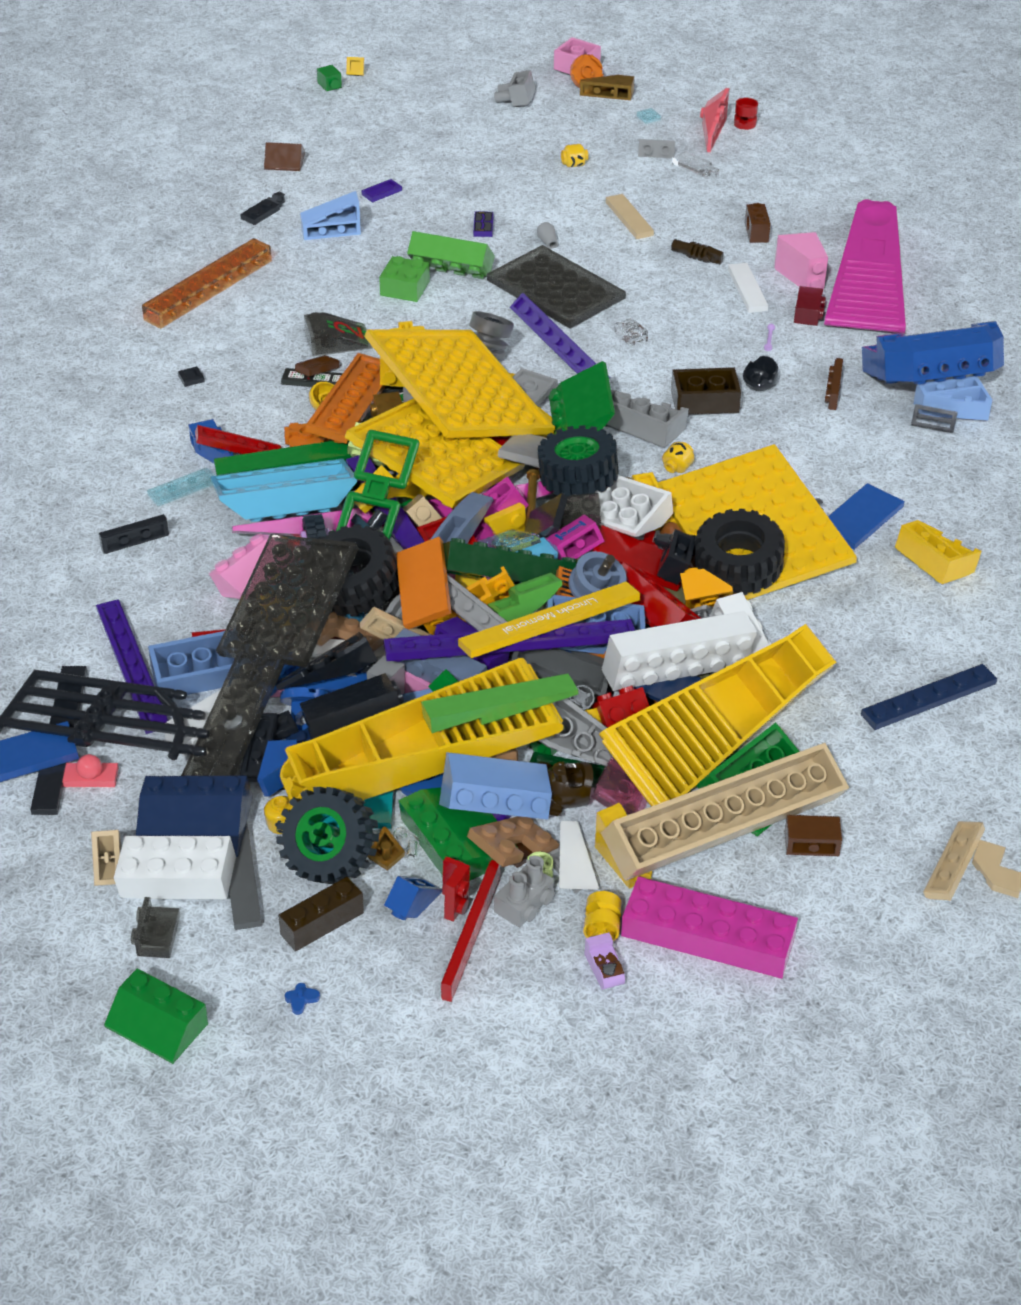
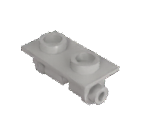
(656, 148)

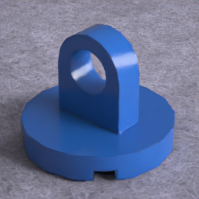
(296, 695)

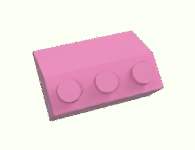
(233, 574)

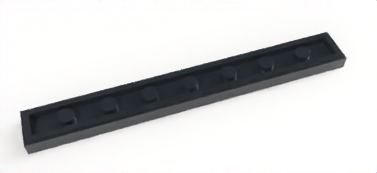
(49, 780)

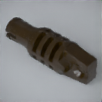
(699, 251)

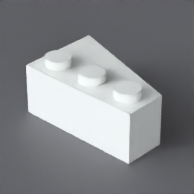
(738, 603)

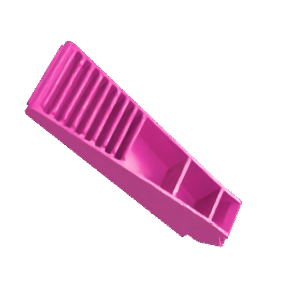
(870, 273)

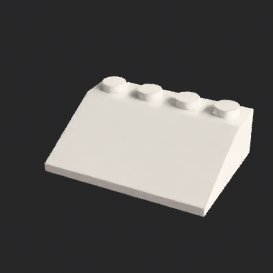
(634, 507)

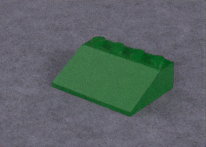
(583, 400)
(764, 749)
(445, 830)

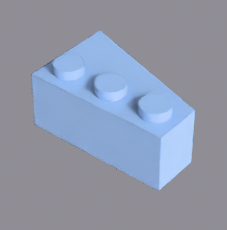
(332, 218)

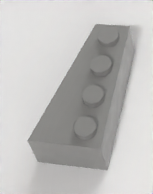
(647, 420)

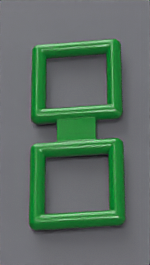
(378, 486)

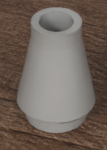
(547, 234)

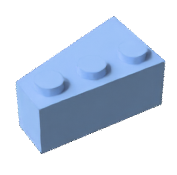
(959, 395)

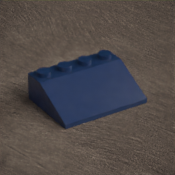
(195, 807)

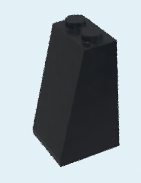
(350, 704)

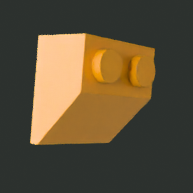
(702, 588)

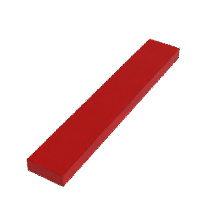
(470, 931)

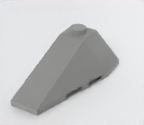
(579, 734)

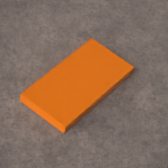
(423, 583)

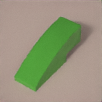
(526, 597)

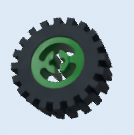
(349, 842)

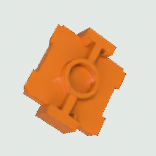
(296, 435)

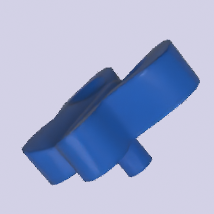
(300, 997)

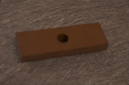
(834, 384)

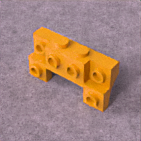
(485, 590)

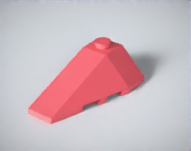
(714, 117)

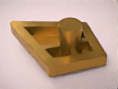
(388, 850)

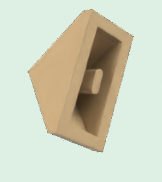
(106, 853)

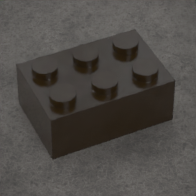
(706, 390)

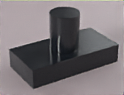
(375, 521)

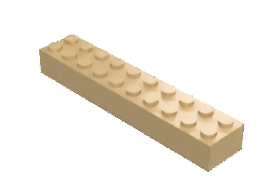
(723, 811)

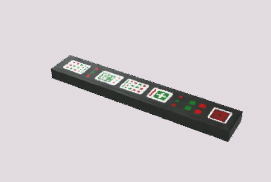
(294, 378)

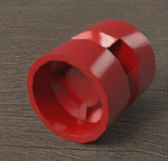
(746, 113)

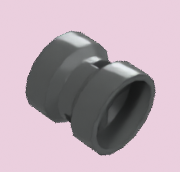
(584, 698)

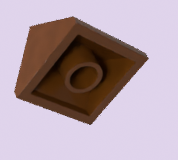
(283, 156)

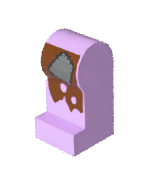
(604, 961)

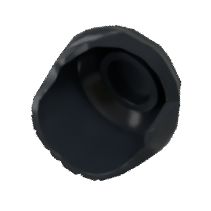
(761, 373)

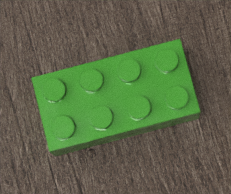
(452, 254)

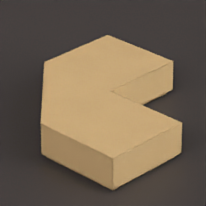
(999, 879)

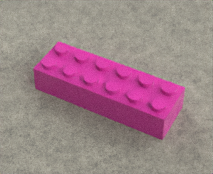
(709, 927)

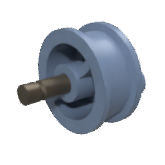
(595, 572)

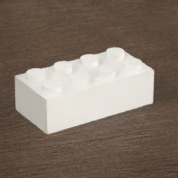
(175, 867)

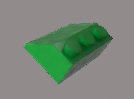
(156, 1016)

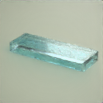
(181, 487)

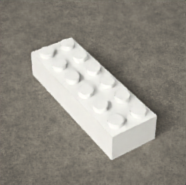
(677, 650)

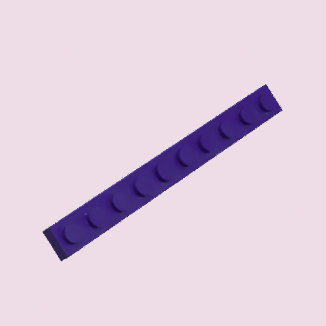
(447, 644)

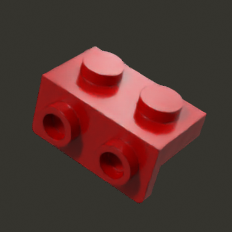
(617, 708)
(455, 887)

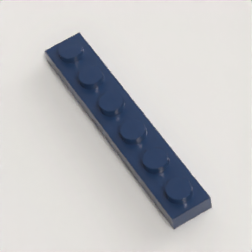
(928, 696)

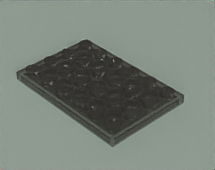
(557, 286)

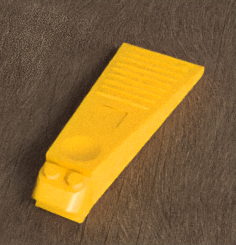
(698, 728)
(401, 750)

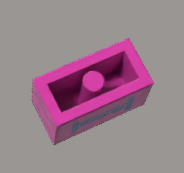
(576, 538)

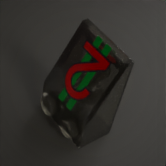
(334, 334)

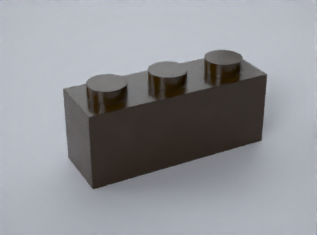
(321, 913)

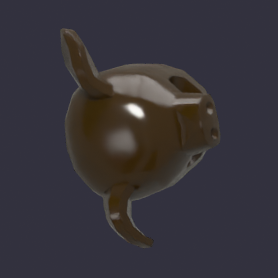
(569, 785)

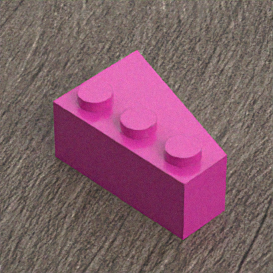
(504, 495)

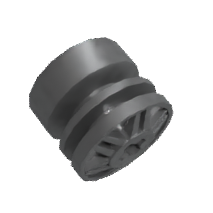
(491, 332)

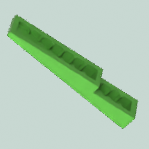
(496, 702)

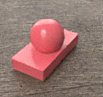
(90, 773)

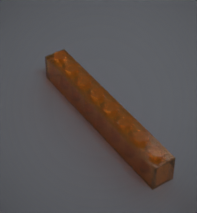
(206, 283)

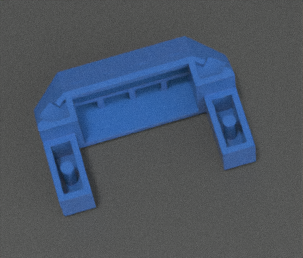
(935, 354)

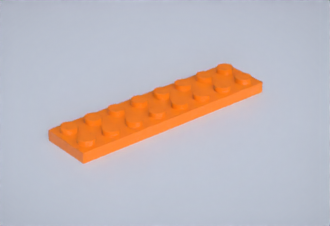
(347, 400)

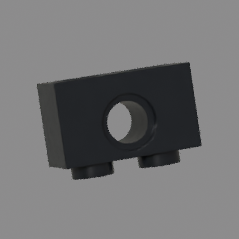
(676, 556)

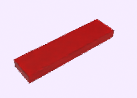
(231, 441)

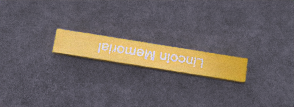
(548, 619)

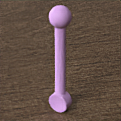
(768, 347)

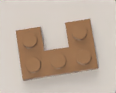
(344, 629)
(500, 837)

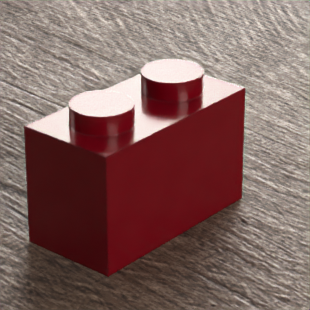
(809, 306)

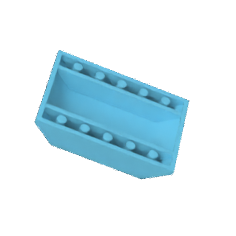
(285, 489)

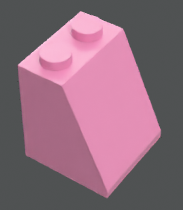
(801, 259)

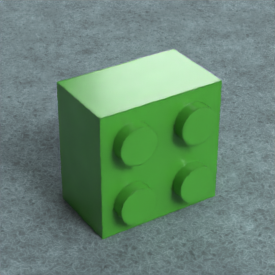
(404, 278)

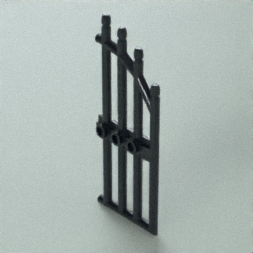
(101, 711)

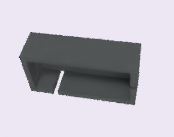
(559, 662)

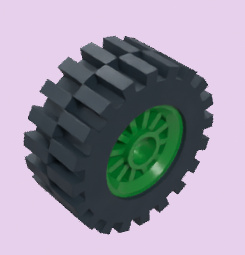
(578, 461)

